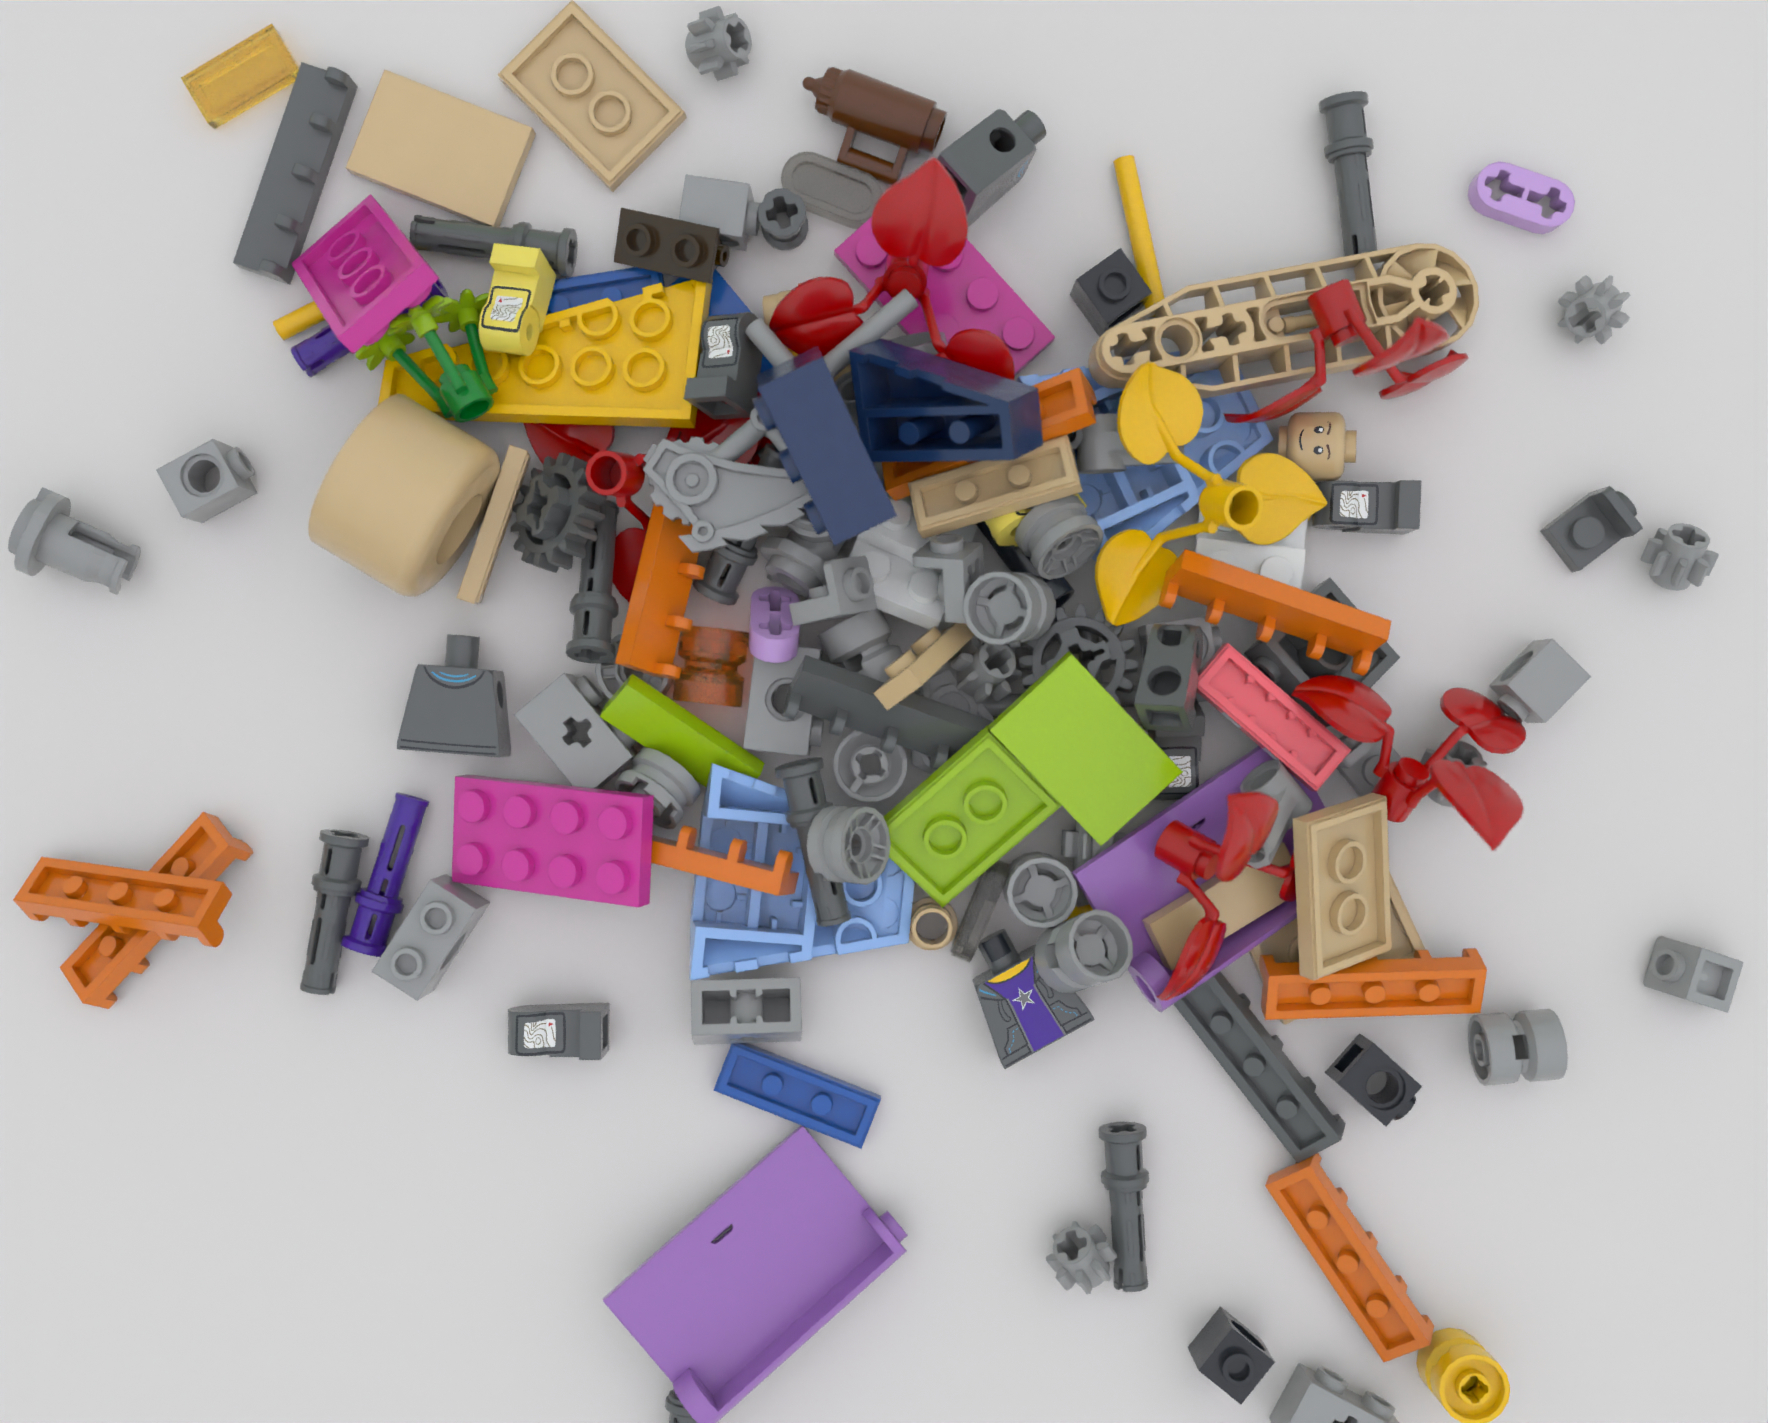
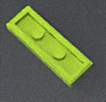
(674, 731)

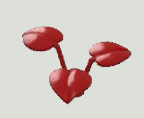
(917, 225)
(1343, 321)
(622, 474)
(1473, 791)
(1196, 855)

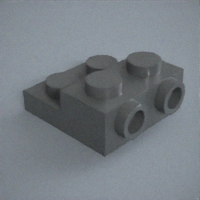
(1288, 666)

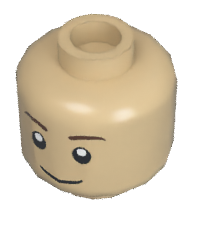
(1318, 444)

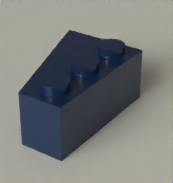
(939, 409)
(822, 447)

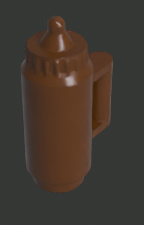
(879, 112)

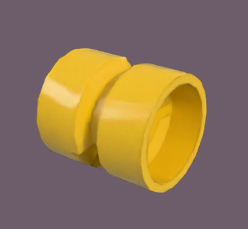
(1463, 1376)

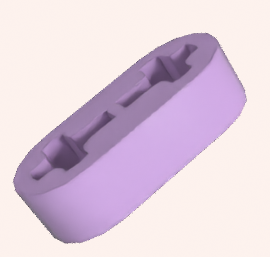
(1524, 186)
(771, 625)

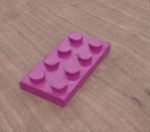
(364, 274)
(962, 297)
(553, 839)

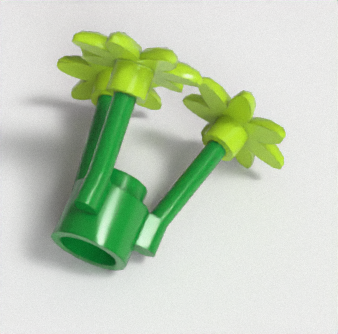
(462, 391)

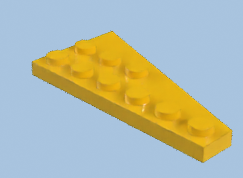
(590, 364)

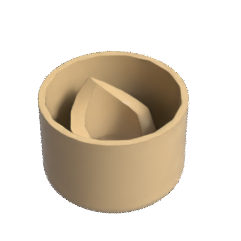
(404, 496)

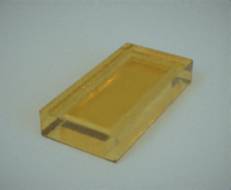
(242, 76)

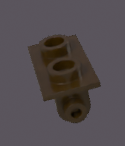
(669, 245)

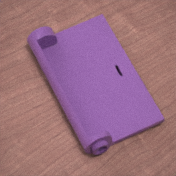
(1136, 884)
(743, 1304)

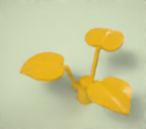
(1264, 504)

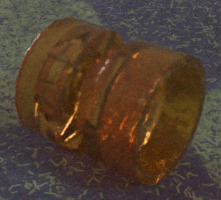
(712, 666)

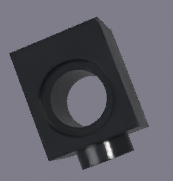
(1110, 292)
(1356, 1066)
(1230, 1355)

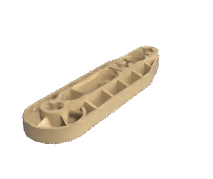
(1256, 331)

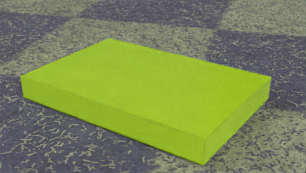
(1084, 748)
(966, 817)

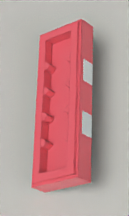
(1270, 717)

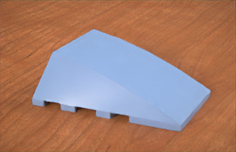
(1158, 495)
(751, 928)

